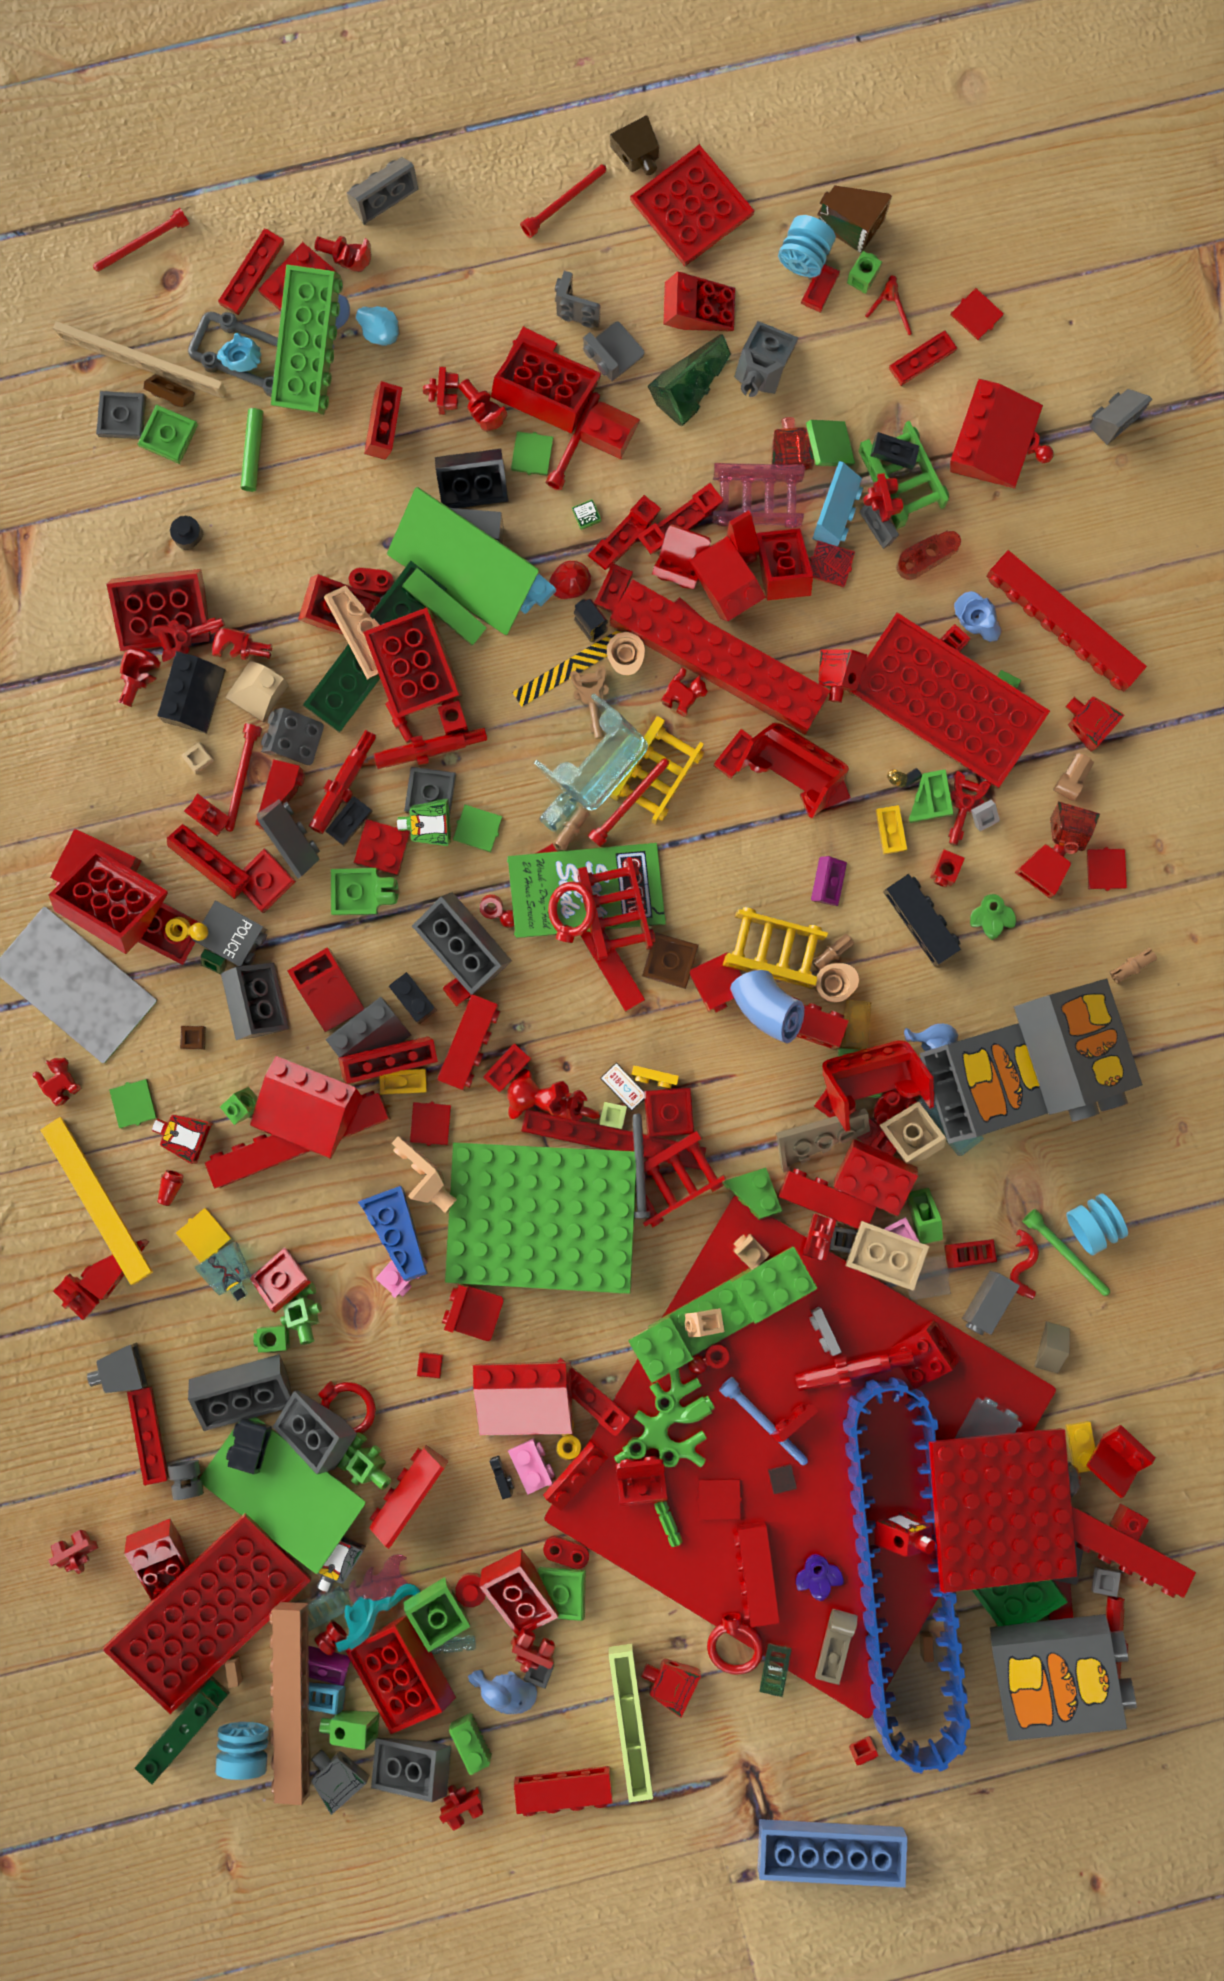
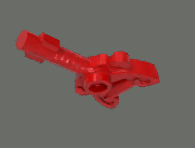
(182, 635)
(965, 803)

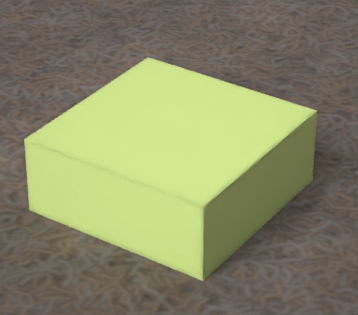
(613, 1115)

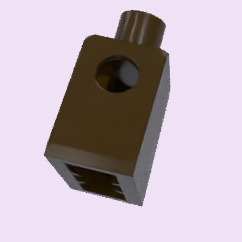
(636, 145)

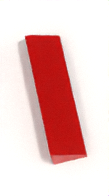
(208, 861)

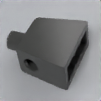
(119, 1371)

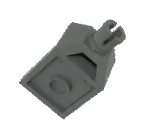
(764, 359)

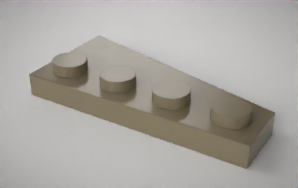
(806, 1140)

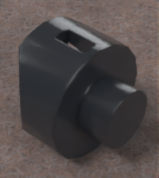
(186, 532)

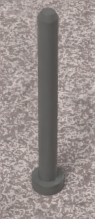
(640, 1170)

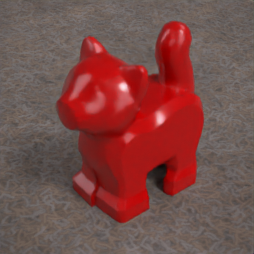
(681, 694)
(59, 1083)

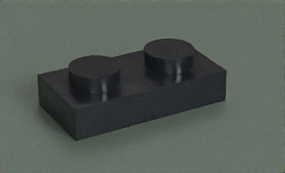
(894, 450)
(348, 821)

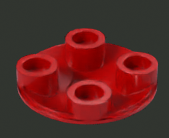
(890, 1105)

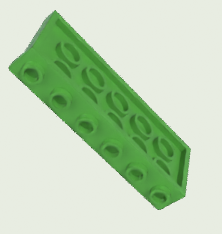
(306, 339)

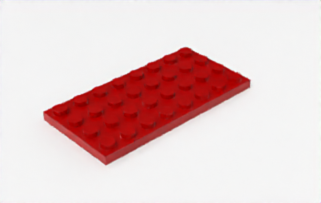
(949, 700)
(206, 1613)

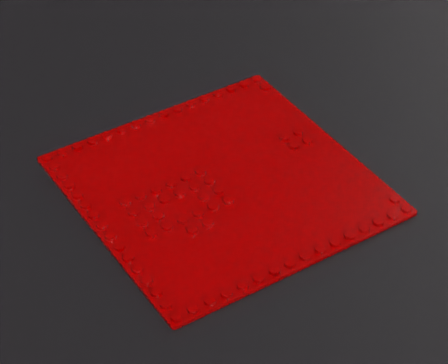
(819, 1513)

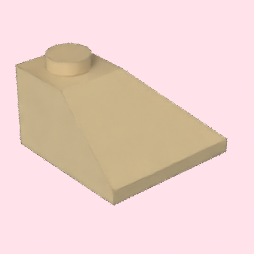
(257, 690)
(914, 1134)

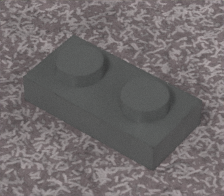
(883, 531)

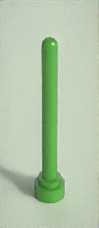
(1035, 1221)

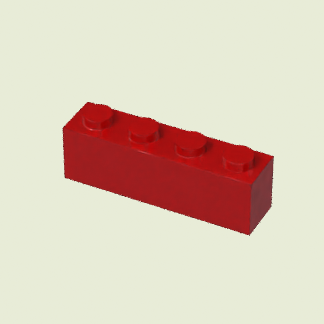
(468, 1042)
(387, 1059)
(824, 1199)
(757, 1574)
(563, 1790)

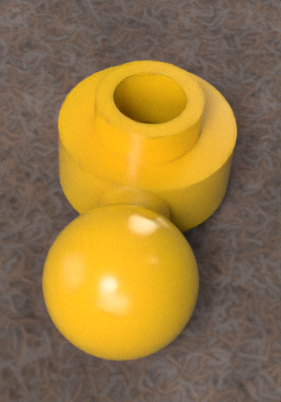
(197, 931)
(573, 1441)

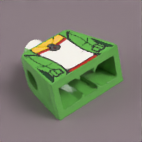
(428, 823)

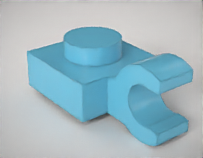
(539, 593)

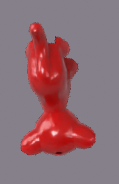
(557, 1099)

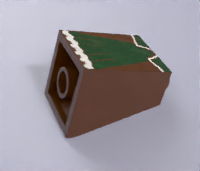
(854, 214)

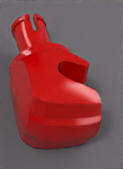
(349, 256)
(485, 412)
(242, 643)
(135, 674)

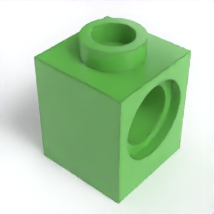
(860, 279)
(240, 1105)
(282, 1338)

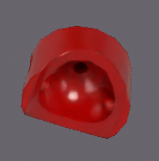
(469, 1591)

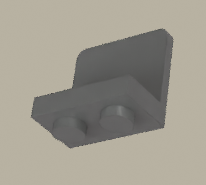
(572, 307)
(612, 350)
(292, 736)

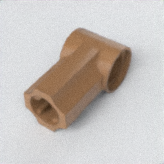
(1072, 780)

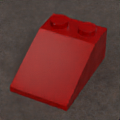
(784, 564)
(726, 579)
(316, 610)
(157, 939)
(518, 1592)

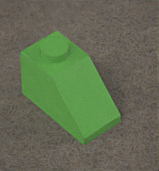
(925, 1216)

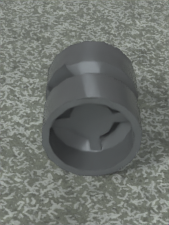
(184, 1471)

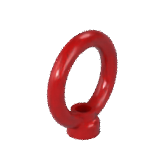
(564, 932)
(331, 1390)
(732, 1625)

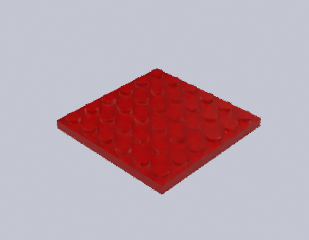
(1002, 1509)

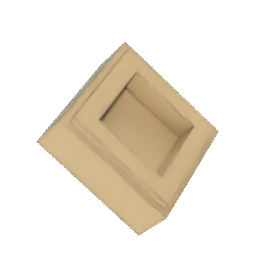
(197, 758)

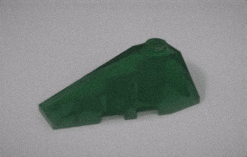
(686, 382)

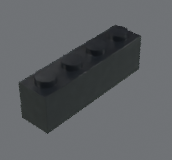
(922, 920)

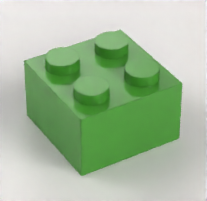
(436, 1614)

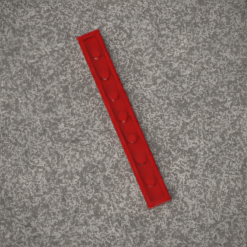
(612, 967)
(599, 1136)

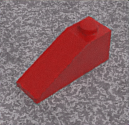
(744, 537)
(281, 784)
(105, 1275)

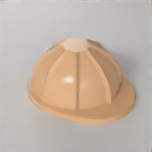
(626, 653)
(837, 982)

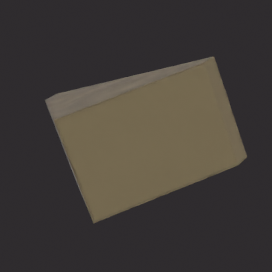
(1053, 1347)

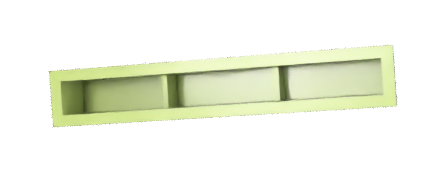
(630, 1723)

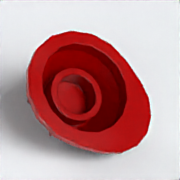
(570, 580)

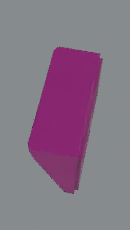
(828, 881)
(328, 1668)

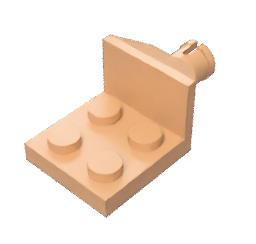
(432, 1186)

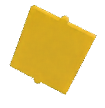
(203, 1235)

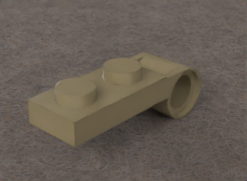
(835, 1646)

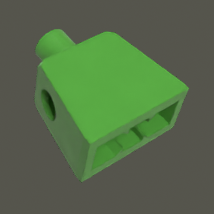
(351, 1728)

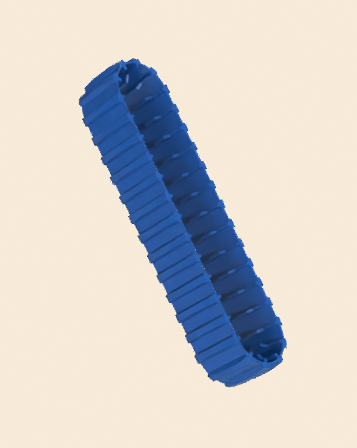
(952, 1743)

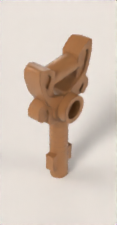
(584, 694)

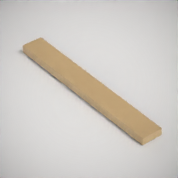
(139, 359)

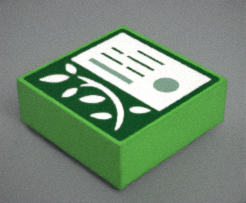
(586, 514)

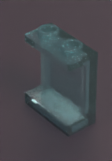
(987, 1420)

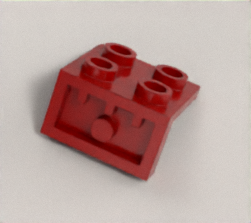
(931, 1355)
(1119, 1460)

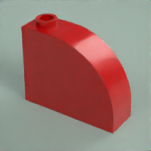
(79, 847)

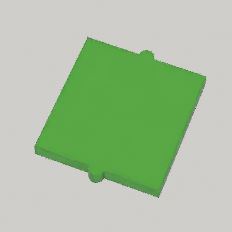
(532, 453)
(477, 828)
(133, 1103)

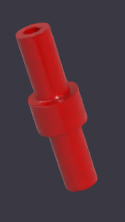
(400, 723)

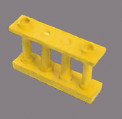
(658, 732)
(781, 970)

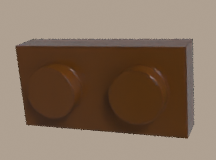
(168, 390)

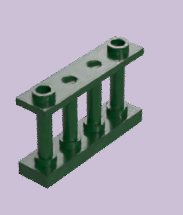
(182, 1730)

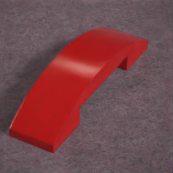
(686, 517)
(625, 534)
(875, 1137)
(597, 1403)

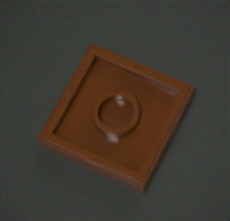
(670, 960)

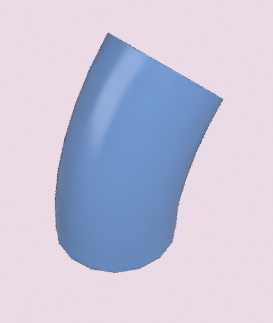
(768, 1005)

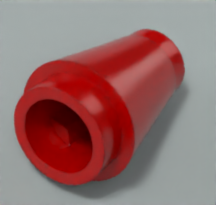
(169, 1186)

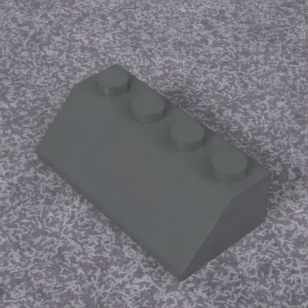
(461, 943)
(240, 1392)

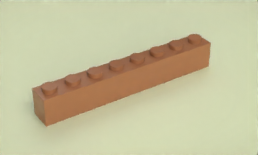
(290, 1703)

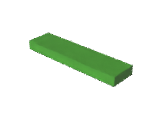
(444, 606)

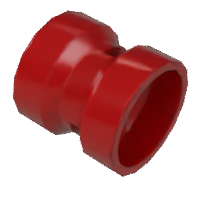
(327, 1640)

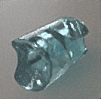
(558, 811)

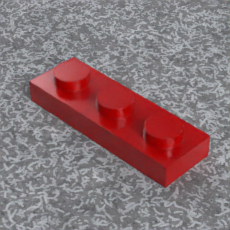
(575, 1476)

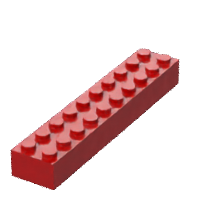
(719, 657)

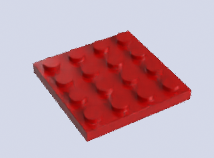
(692, 205)

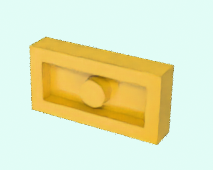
(891, 829)
(664, 1079)
(404, 1082)
(1080, 1444)

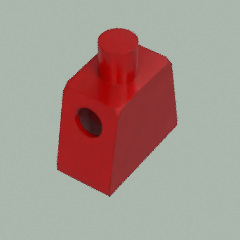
(1045, 869)

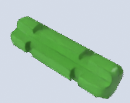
(668, 1523)

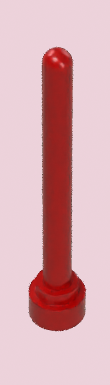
(177, 220)
(531, 225)
(556, 478)
(251, 734)
(600, 834)

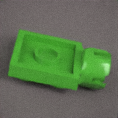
(360, 891)

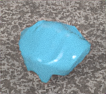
(378, 325)
(240, 354)

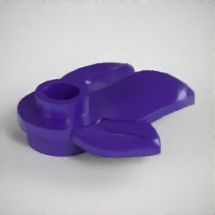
(820, 1580)

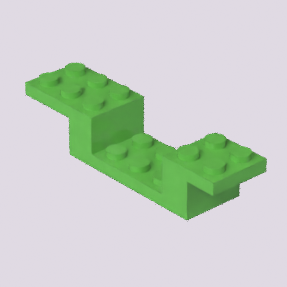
(742, 1300)

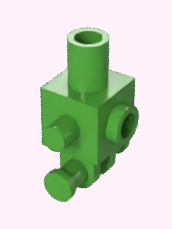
(302, 1314)
(365, 1463)

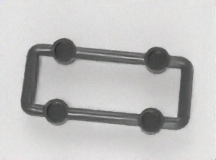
(229, 325)

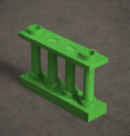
(929, 475)

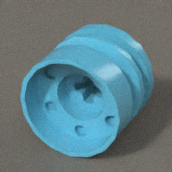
(806, 246)
(1097, 1223)
(242, 1750)

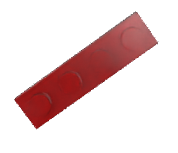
(251, 271)
(148, 1436)

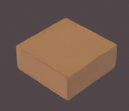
(234, 1672)

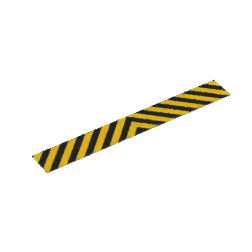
(562, 671)

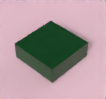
(213, 962)

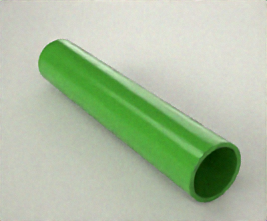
(251, 449)

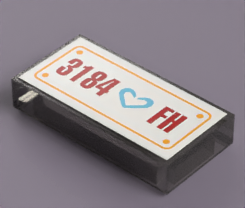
(623, 1086)

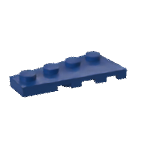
(395, 1227)

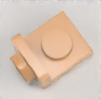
(750, 1251)
(704, 1323)

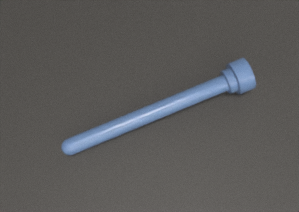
(731, 1389)

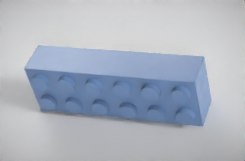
(832, 1853)

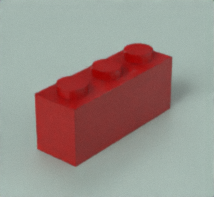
(383, 420)

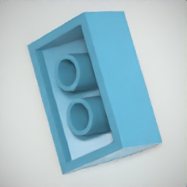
(838, 506)

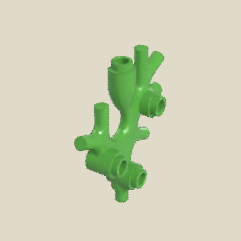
(656, 1427)

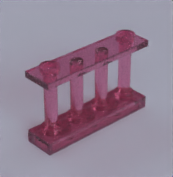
(769, 475)

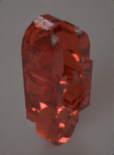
(943, 545)

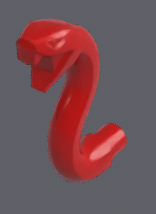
(1026, 1240)

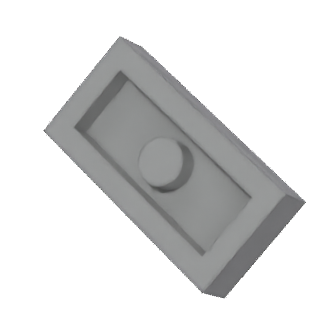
(828, 1341)

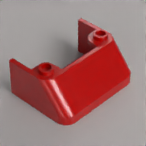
(797, 761)
(875, 1072)

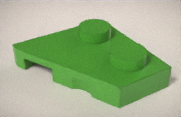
(932, 797)
(755, 1192)

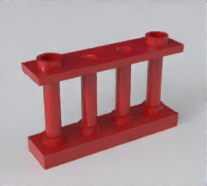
(601, 945)
(672, 1156)

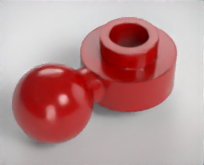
(1043, 453)
(506, 916)
(699, 1364)

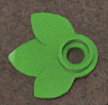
(992, 920)

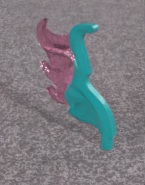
(375, 1594)

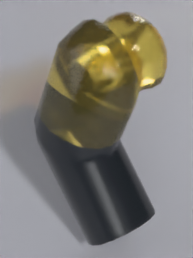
(903, 780)

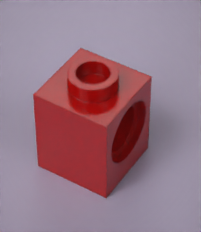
(456, 726)
(953, 861)
(1129, 1522)

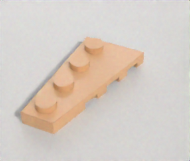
(353, 622)

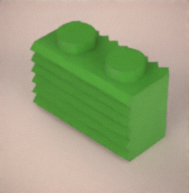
(470, 1743)

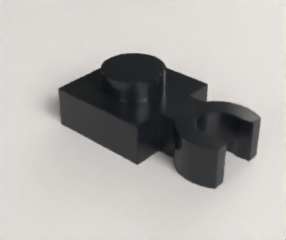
(504, 1482)

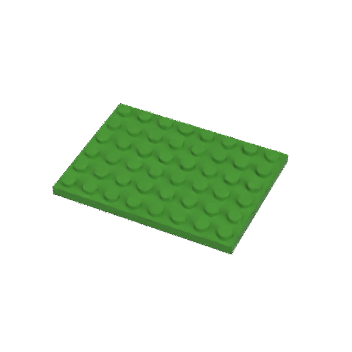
(541, 1217)

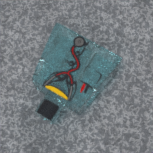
(226, 1271)

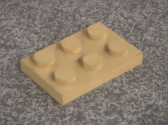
(887, 1255)

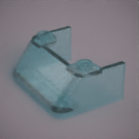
(605, 765)

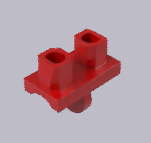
(444, 400)
(880, 497)
(207, 815)
(819, 1237)
(76, 1296)
(75, 1556)
(531, 1655)
(458, 1802)

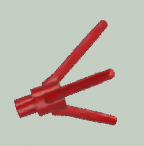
(891, 293)

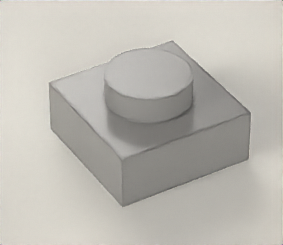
(985, 815)
(1106, 1581)

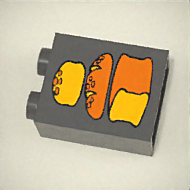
(1079, 1050)
(984, 1083)
(1061, 1677)

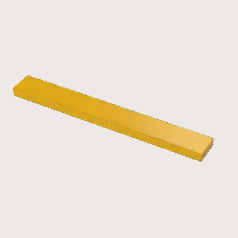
(96, 1201)

